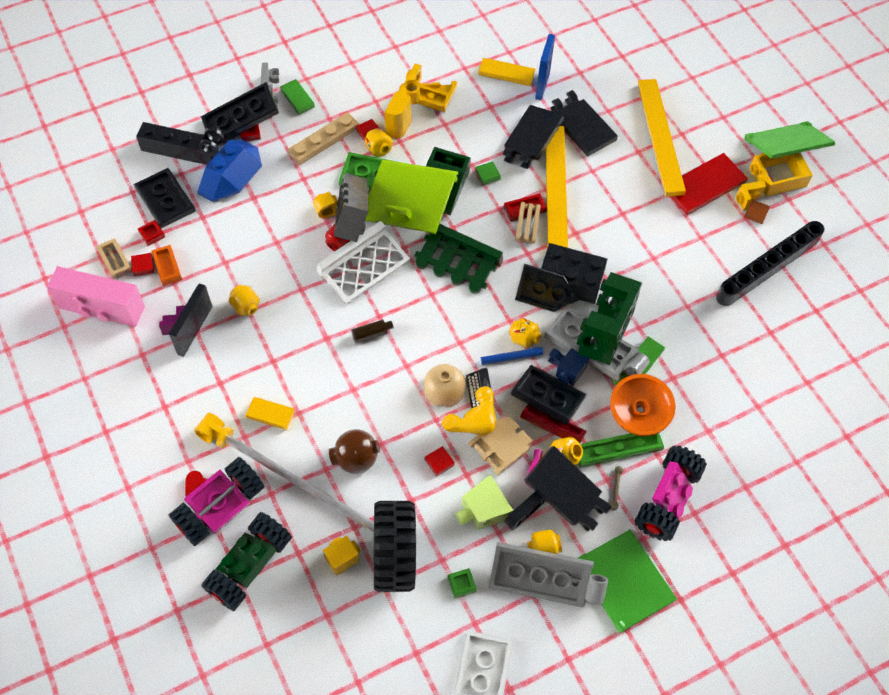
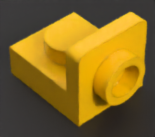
(748, 192)

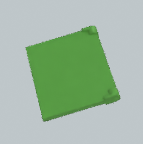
(789, 140)
(634, 583)

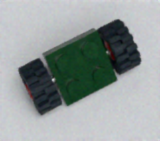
(246, 560)

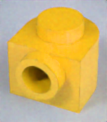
(325, 205)

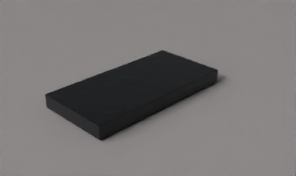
(241, 112)

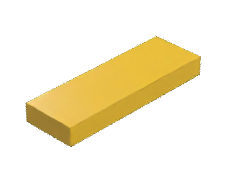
(507, 71)

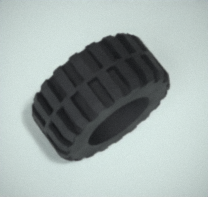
(394, 546)

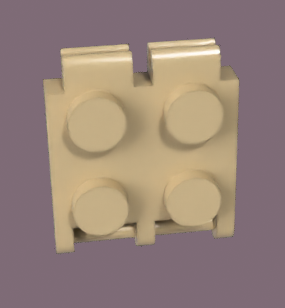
(502, 445)

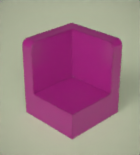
(169, 320)

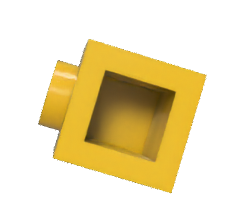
(341, 554)

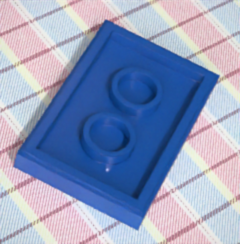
(545, 66)

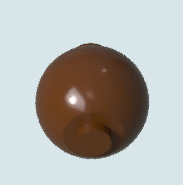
(355, 451)

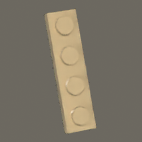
(323, 138)

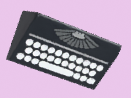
(474, 382)

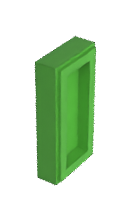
(297, 96)

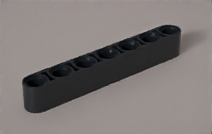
(769, 263)

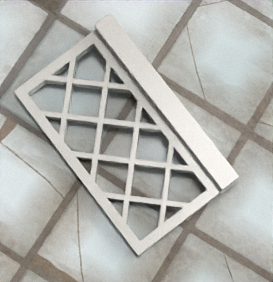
(350, 251)

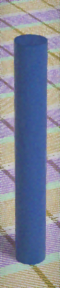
(511, 355)

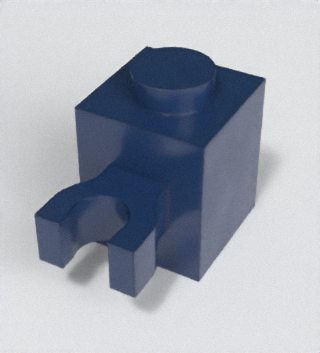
(569, 366)

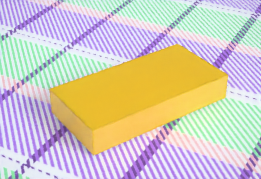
(270, 413)

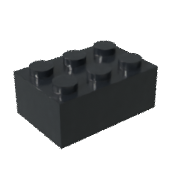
(580, 269)

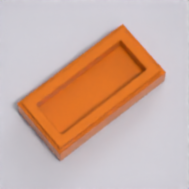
(166, 265)

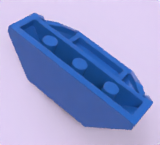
(229, 170)

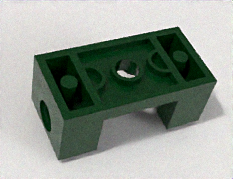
(606, 328)

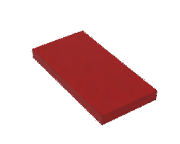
(709, 183)

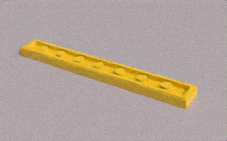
(661, 138)
(556, 190)

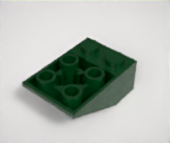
(455, 162)

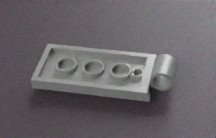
(565, 333)
(546, 576)

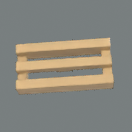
(529, 207)
(120, 271)

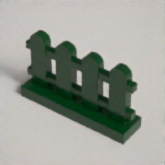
(455, 242)

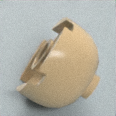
(444, 385)

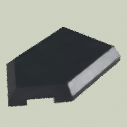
(544, 289)

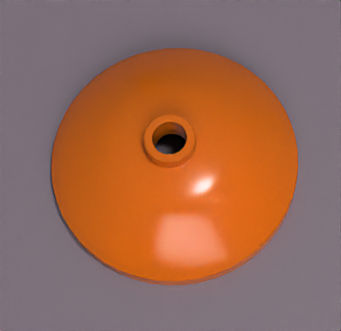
(651, 396)

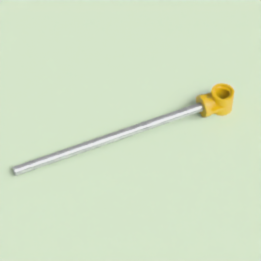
(212, 428)

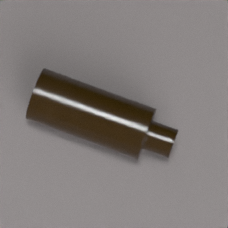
(371, 330)

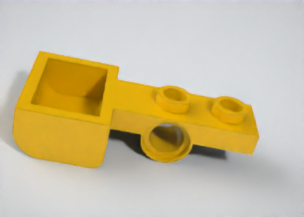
(399, 109)

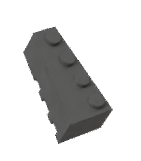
(351, 208)

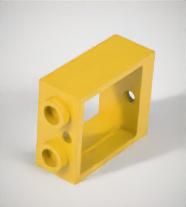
(796, 164)

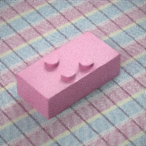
(96, 296)

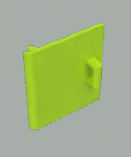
(410, 195)

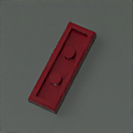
(552, 425)

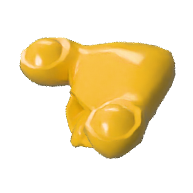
(478, 420)

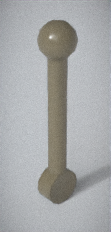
(614, 504)

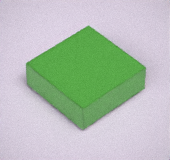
(487, 173)
(462, 583)

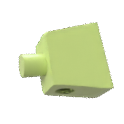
(484, 505)

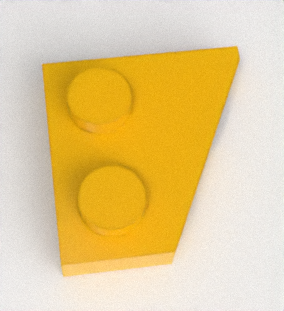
(436, 95)

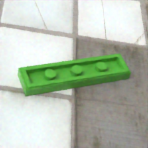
(619, 448)

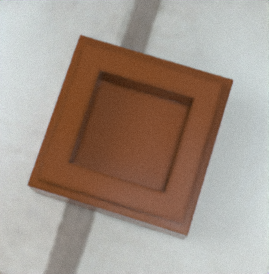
(757, 211)

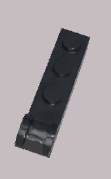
(179, 143)

